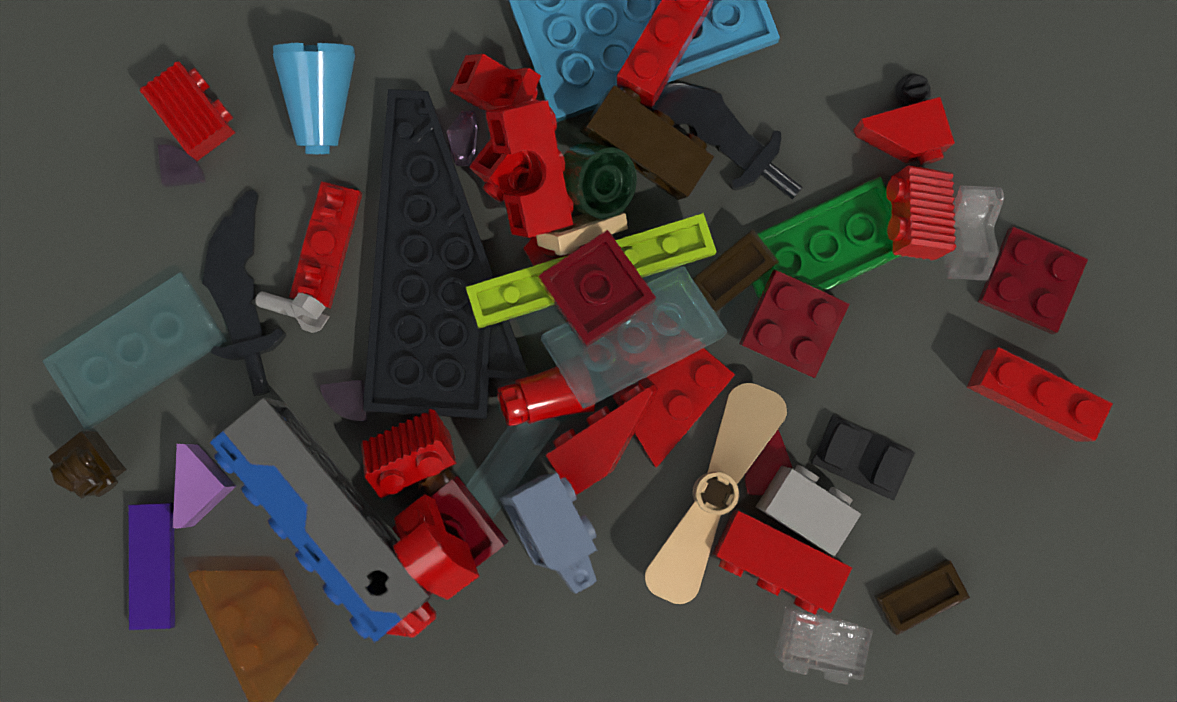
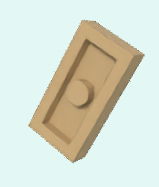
(584, 229)

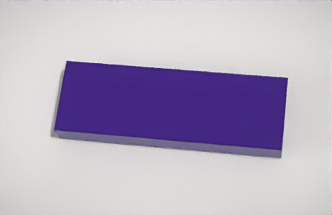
(151, 566)

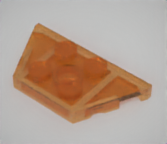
(257, 627)

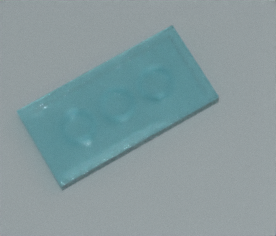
(642, 345)
(134, 351)

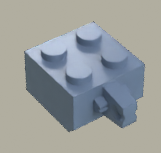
(553, 529)

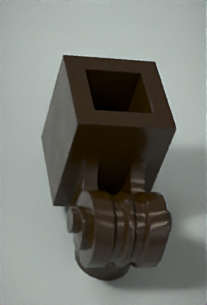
(86, 465)

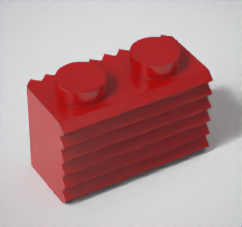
(188, 111)
(921, 213)
(407, 454)

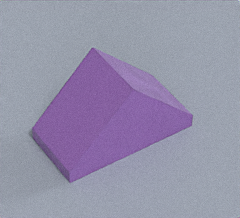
(197, 485)

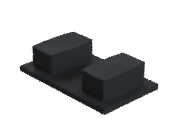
(863, 457)

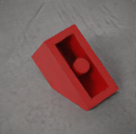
(909, 132)

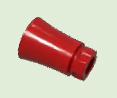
(539, 398)

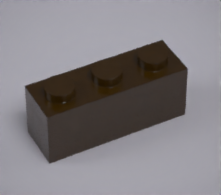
(650, 141)

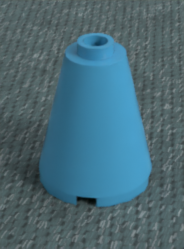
(315, 90)

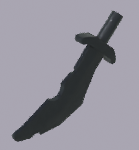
(719, 127)
(235, 291)

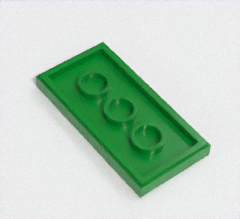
(833, 239)

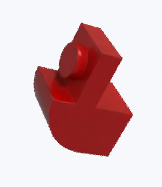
(492, 85)
(430, 553)

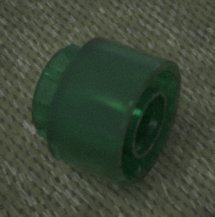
(599, 179)

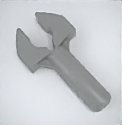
(303, 308)

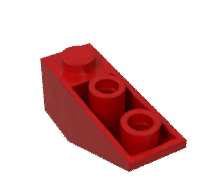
(598, 449)

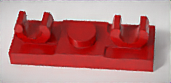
(326, 243)

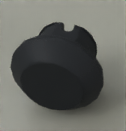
(912, 89)

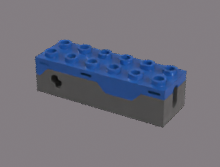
(324, 520)

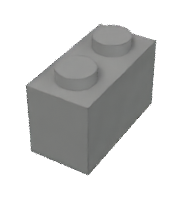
(808, 509)

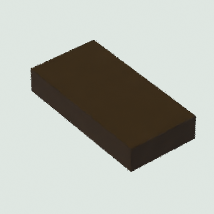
(735, 270)
(922, 597)

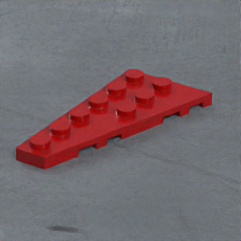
(682, 393)

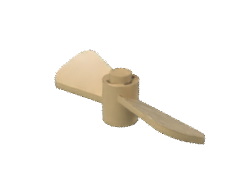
(746, 427)

